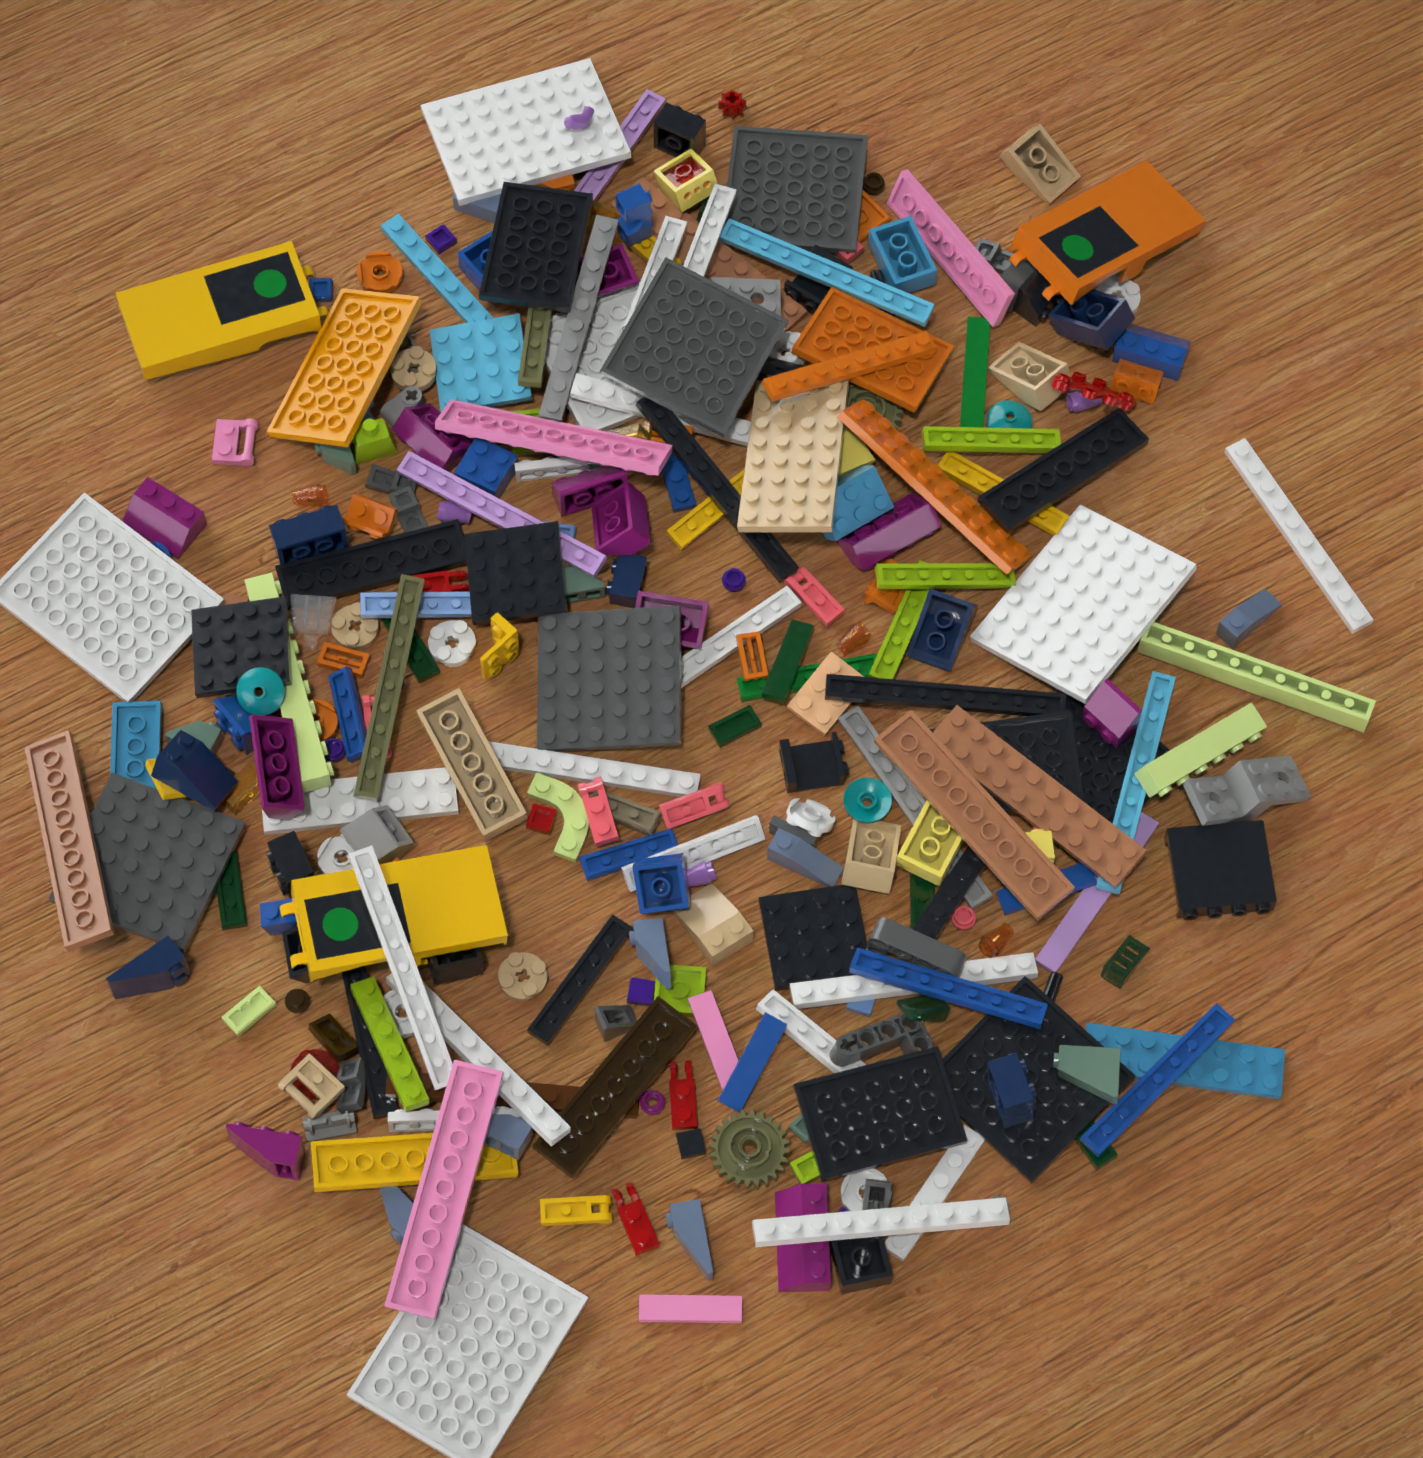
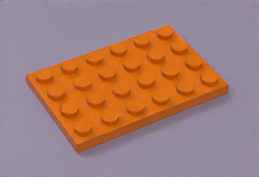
(849, 325)

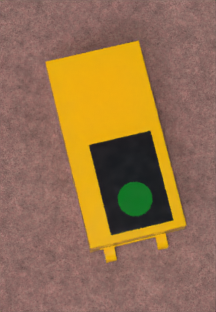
(219, 310)
(441, 900)

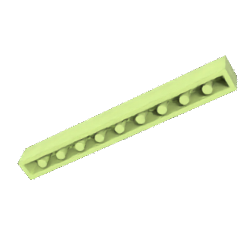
(1257, 676)
(313, 768)

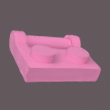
(227, 441)

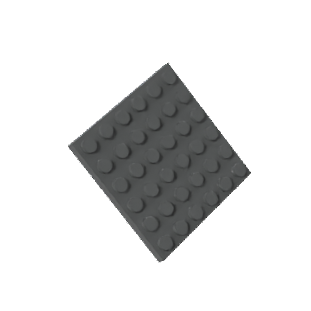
(799, 185)
(694, 347)
(609, 679)
(159, 858)

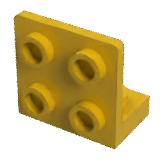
(505, 648)

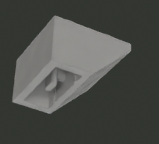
(381, 830)

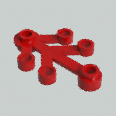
(1094, 391)

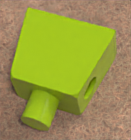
(372, 441)

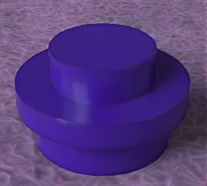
(733, 579)
(335, 749)

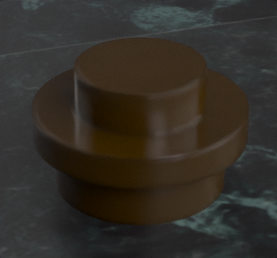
(873, 183)
(297, 1001)

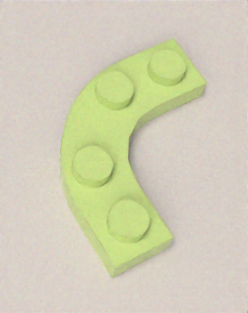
(572, 809)

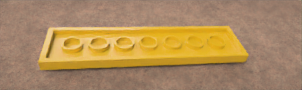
(388, 1162)

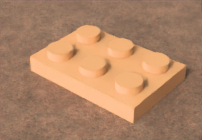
(810, 700)

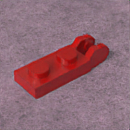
(440, 581)
(682, 1098)
(635, 1221)

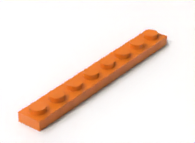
(849, 366)

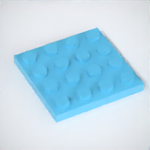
(480, 362)

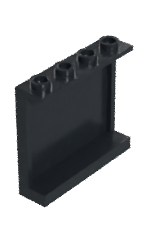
(1221, 869)

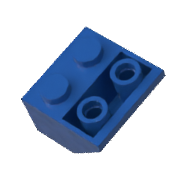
(235, 721)

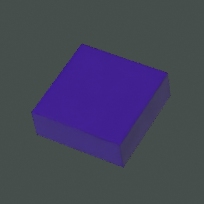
(441, 239)
(641, 991)

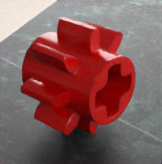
(732, 104)

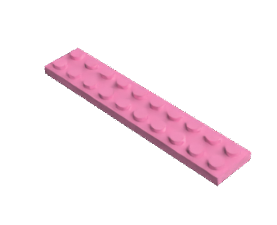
(554, 437)
(444, 1190)

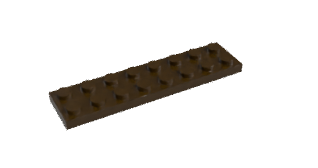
(617, 1085)

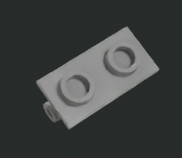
(329, 1125)

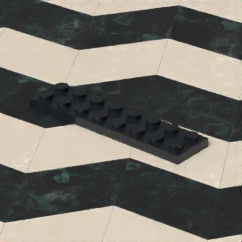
(1062, 470)
(375, 562)

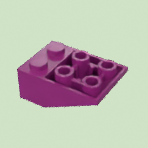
(276, 1152)

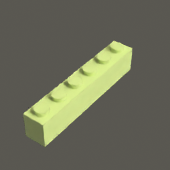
(1200, 750)

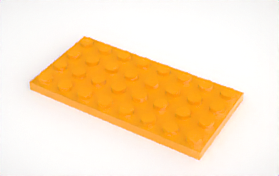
(344, 367)

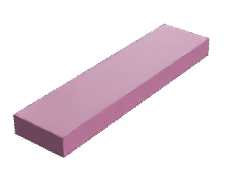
(714, 1035)
(690, 1308)

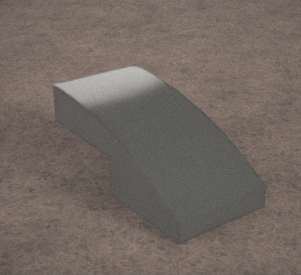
(994, 255)
(386, 480)
(408, 509)
(352, 1076)

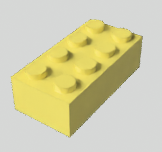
(929, 847)

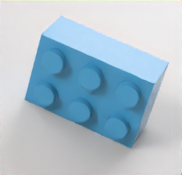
(902, 255)
(858, 501)

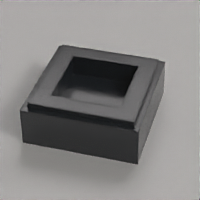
(690, 1143)

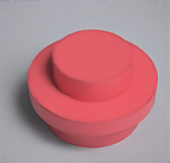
(963, 918)

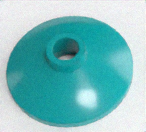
(997, 415)
(272, 688)
(867, 790)

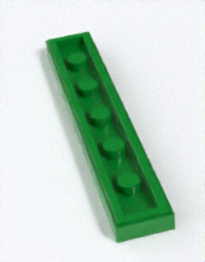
(975, 372)
(753, 689)

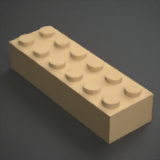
(472, 764)

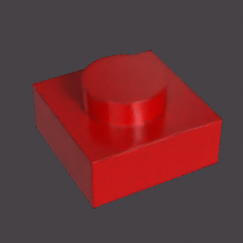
(541, 819)

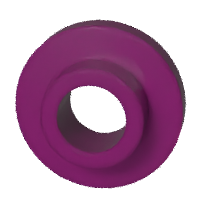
(652, 1095)

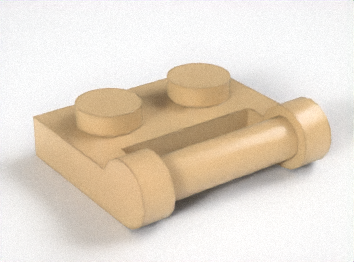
(317, 1080)

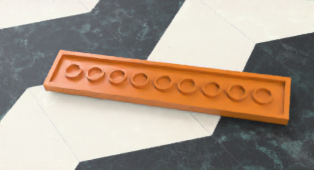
(934, 486)

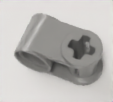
(392, 409)

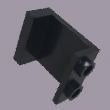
(807, 291)
(813, 764)

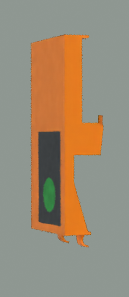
(1106, 232)

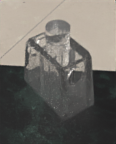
(311, 617)

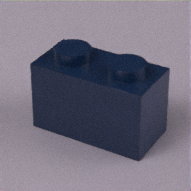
(627, 580)

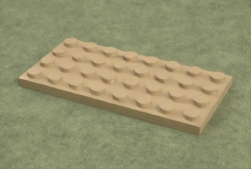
(793, 461)

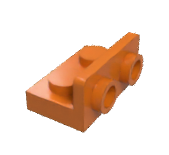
(1137, 380)
(370, 516)
(885, 598)

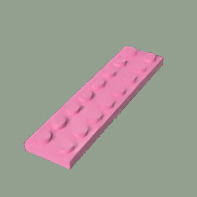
(952, 249)

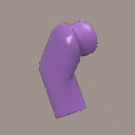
(579, 121)

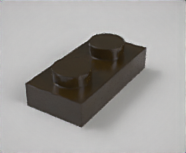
(333, 1038)

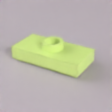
(249, 1011)

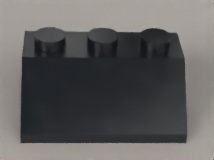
(1030, 301)

